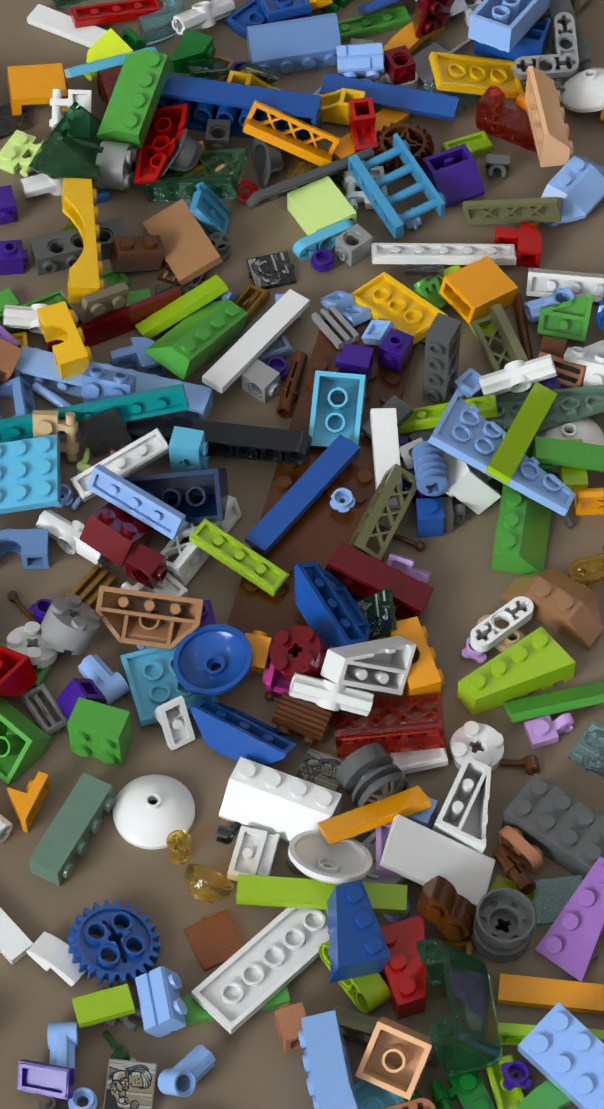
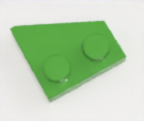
(566, 318)

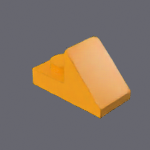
(28, 804)

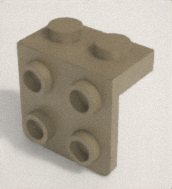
(99, 302)

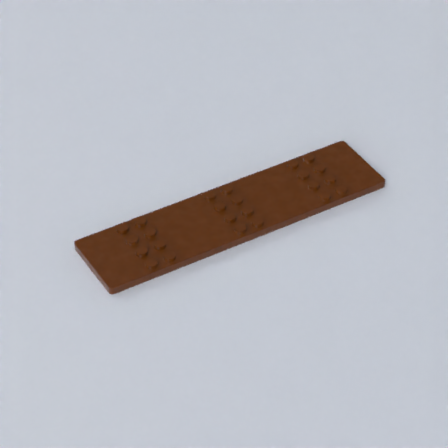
(320, 527)

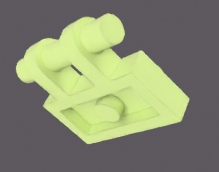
(16, 151)

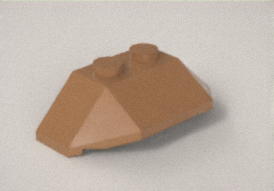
(560, 604)
(148, 617)

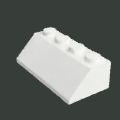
(276, 801)

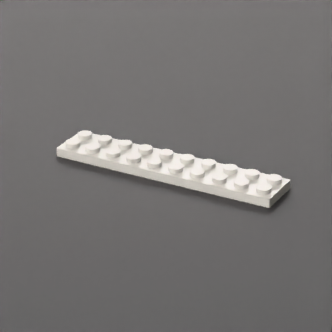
(270, 960)

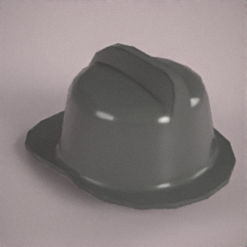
(185, 155)
(266, 160)

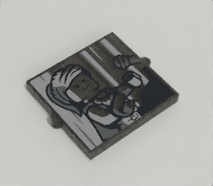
(271, 270)

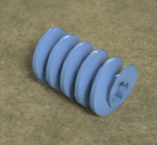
(430, 469)

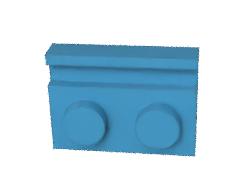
(210, 209)

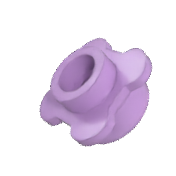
(469, 652)

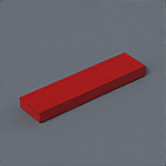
(112, 12)

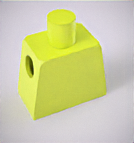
(107, 46)

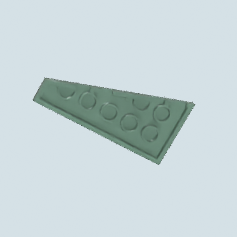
(568, 406)

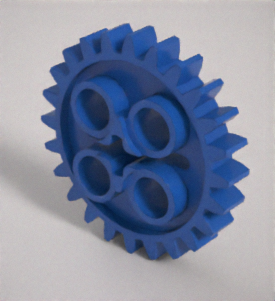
(136, 934)

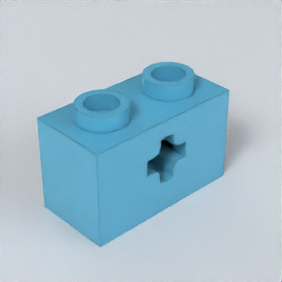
(188, 450)

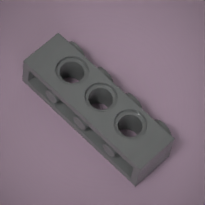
(63, 249)
(441, 358)

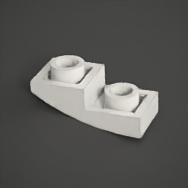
(53, 954)

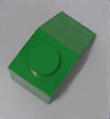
(192, 47)

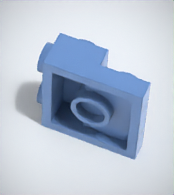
(104, 383)

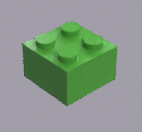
(100, 731)

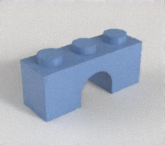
(30, 544)

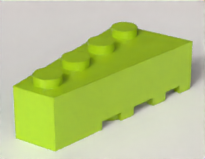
(519, 670)

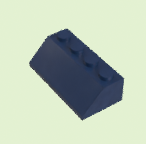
(193, 493)

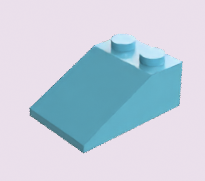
(337, 407)

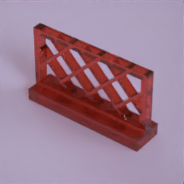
(392, 735)

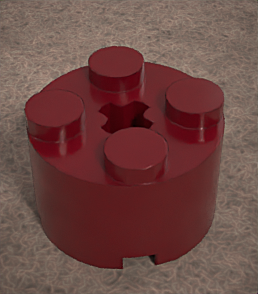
(298, 651)

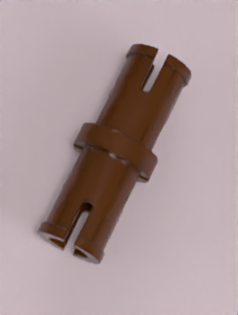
(514, 869)

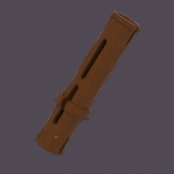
(289, 392)

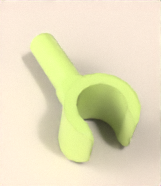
(83, 465)

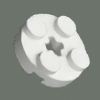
(28, 635)
(477, 734)

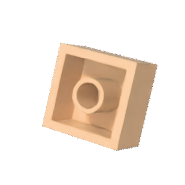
(395, 1058)

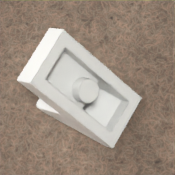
(175, 722)

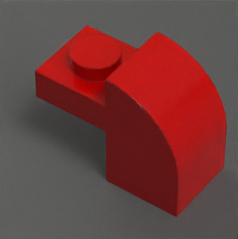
(362, 123)
(526, 240)

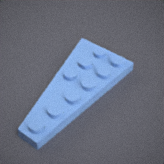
(475, 441)

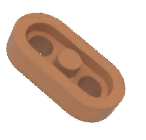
(521, 849)

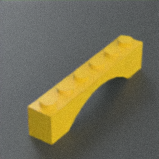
(333, 103)
(78, 205)

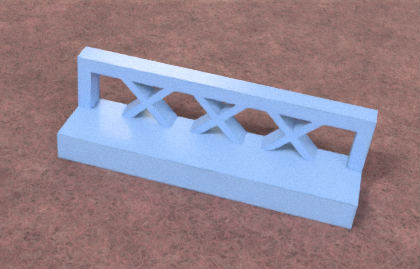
(137, 502)

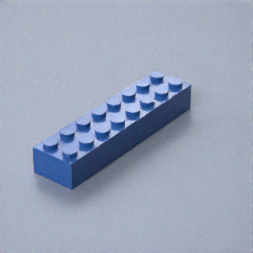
(233, 102)

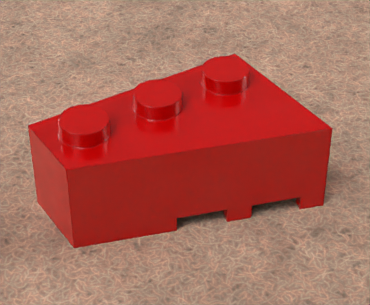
(404, 971)

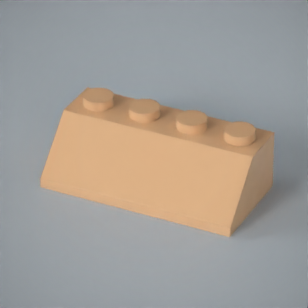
(547, 119)

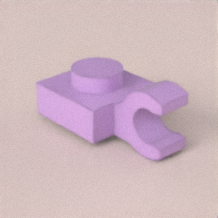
(407, 565)
(545, 732)

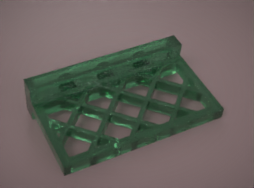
(178, 187)

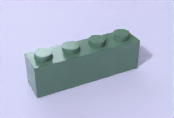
(71, 829)

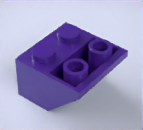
(454, 175)

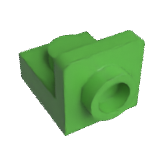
(430, 292)

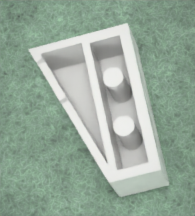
(469, 485)
(371, 665)
(466, 806)

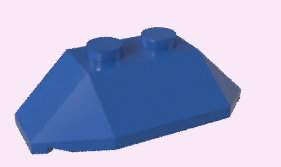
(329, 606)
(239, 734)

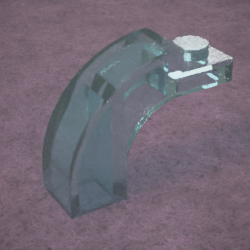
(157, 26)

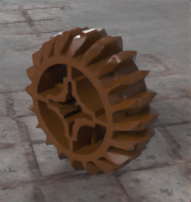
(418, 140)

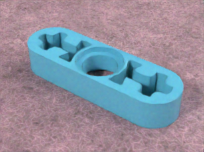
(307, 246)

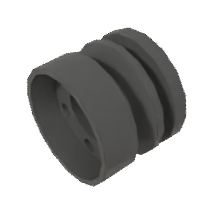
(370, 775)
(503, 911)

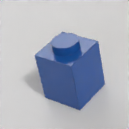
(429, 517)

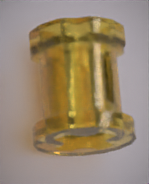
(179, 847)

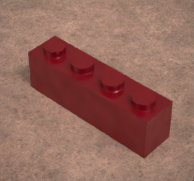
(368, 575)

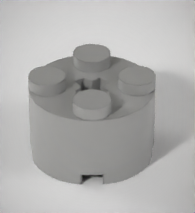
(116, 165)
(69, 625)

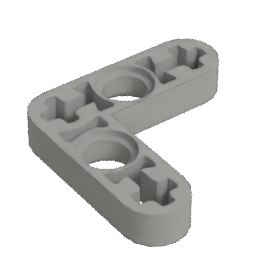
(562, 55)

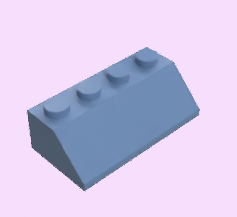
(295, 43)

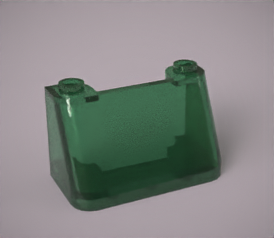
(71, 147)
(470, 1035)

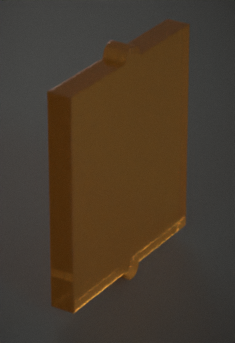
(213, 940)

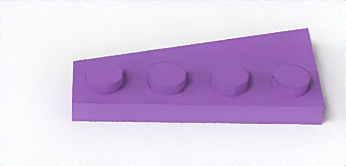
(578, 927)

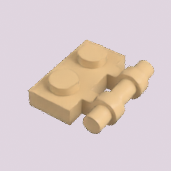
(48, 423)

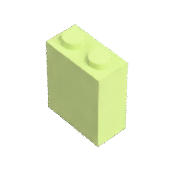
(319, 206)

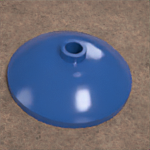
(212, 648)

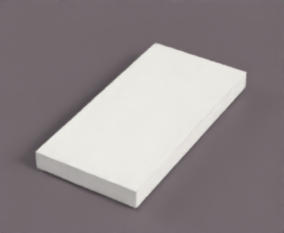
(424, 854)

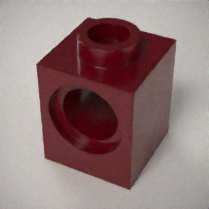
(399, 65)
(146, 566)

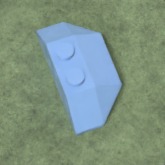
(579, 185)

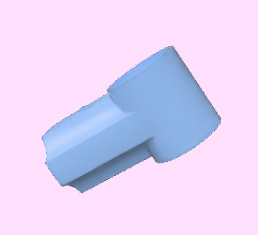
(533, 307)
(109, 684)
(62, 1042)
(186, 1072)

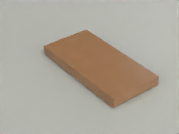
(185, 242)

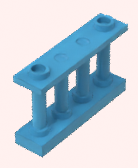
(384, 204)

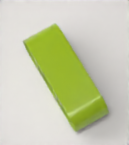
(364, 991)

